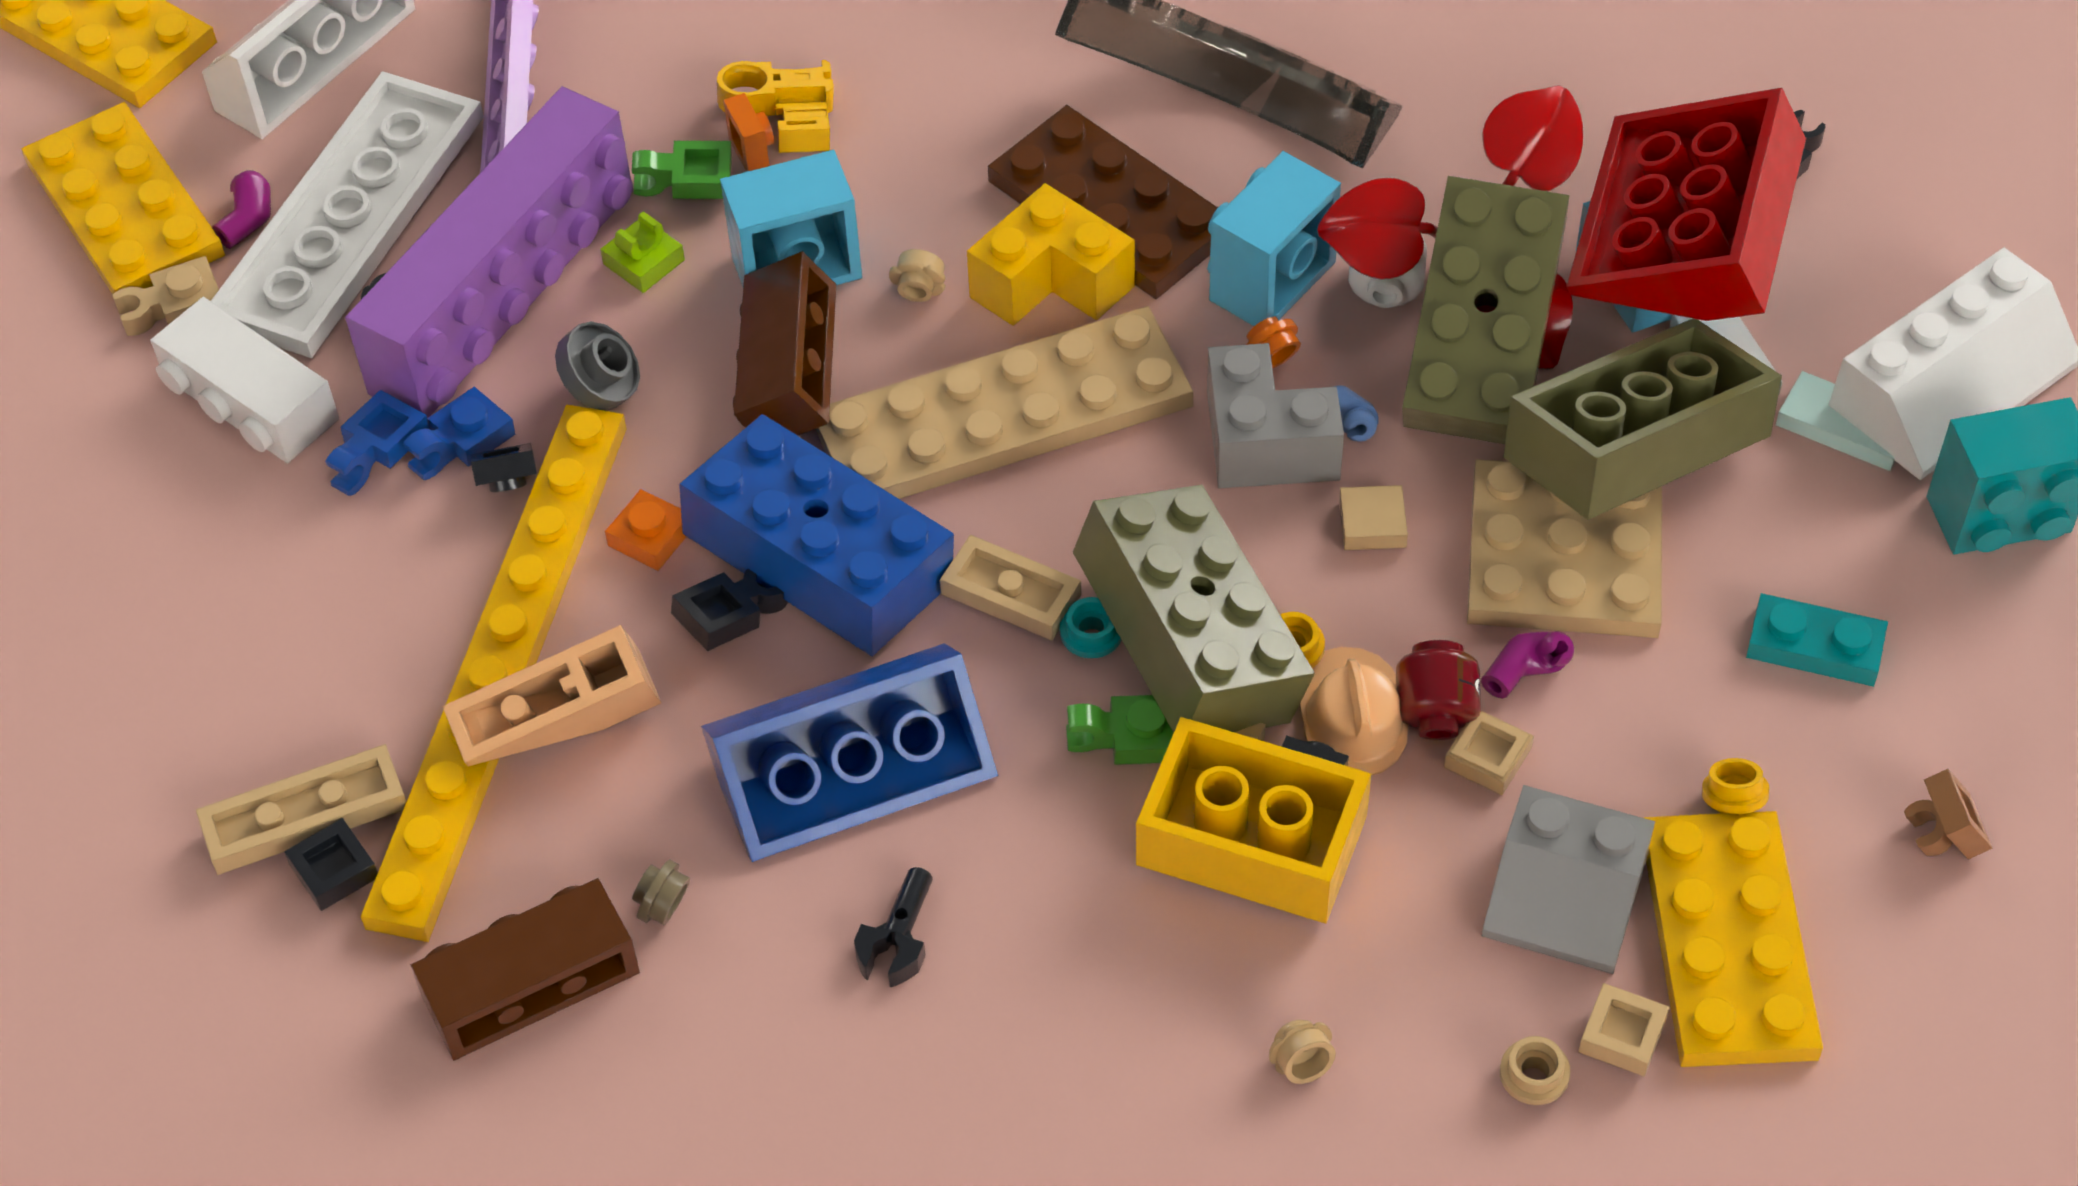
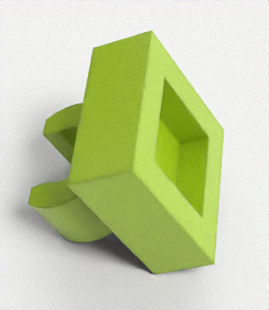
(642, 253)

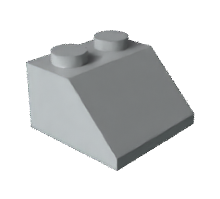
(1568, 879)

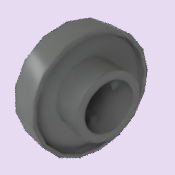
(597, 366)

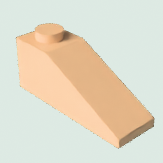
(554, 699)

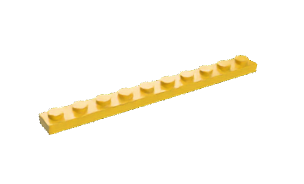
(506, 640)

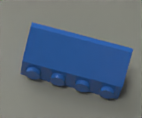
(850, 751)

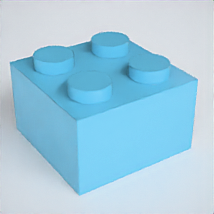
(790, 211)
(1268, 240)

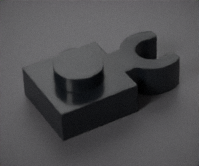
(724, 609)

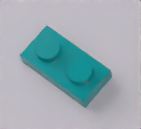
(1817, 639)

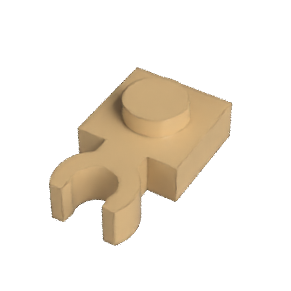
(170, 296)

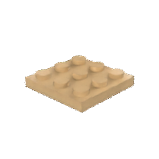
(1554, 569)

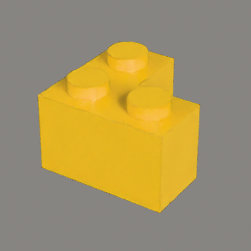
(1047, 249)

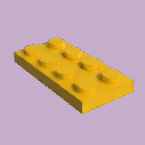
(118, 44)
(121, 198)
(1731, 941)

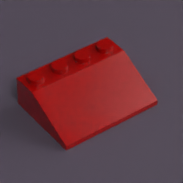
(1692, 207)

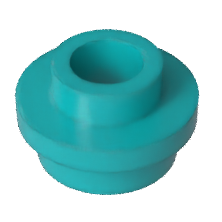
(1087, 615)

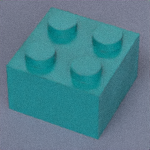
(2007, 477)

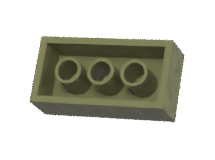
(1492, 250)
(1641, 417)
(1192, 610)

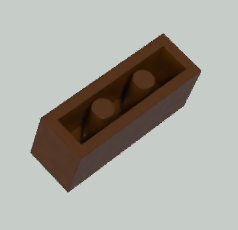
(786, 345)
(525, 968)

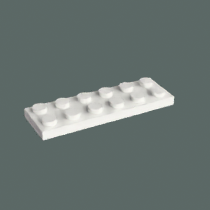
(347, 212)

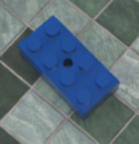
(816, 533)

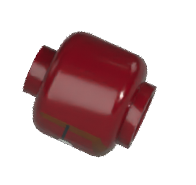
(1438, 688)

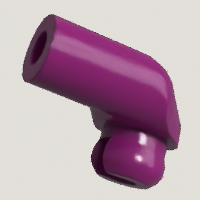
(250, 210)
(1525, 656)

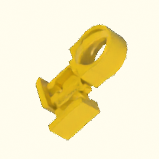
(797, 94)

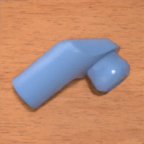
(1357, 415)

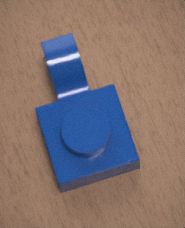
(458, 430)
(371, 436)

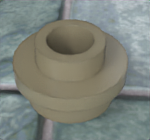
(660, 892)

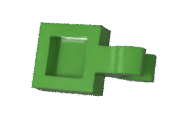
(691, 170)
(1132, 728)

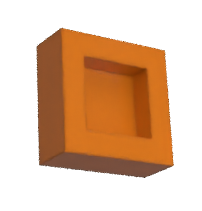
(748, 132)
(647, 530)

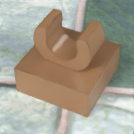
(1954, 816)

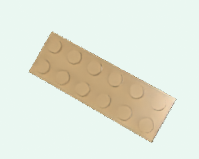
(1009, 405)

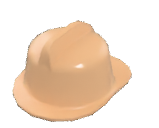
(1355, 709)

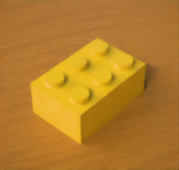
(1252, 819)

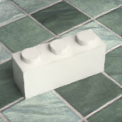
(244, 380)

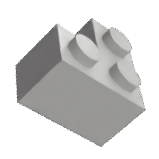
(1265, 432)

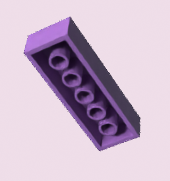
(492, 252)

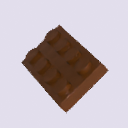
(1118, 187)

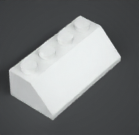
(295, 57)
(1962, 353)

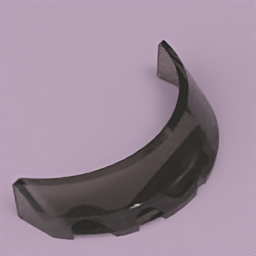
(1236, 70)

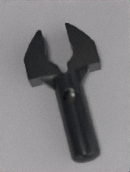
(897, 931)

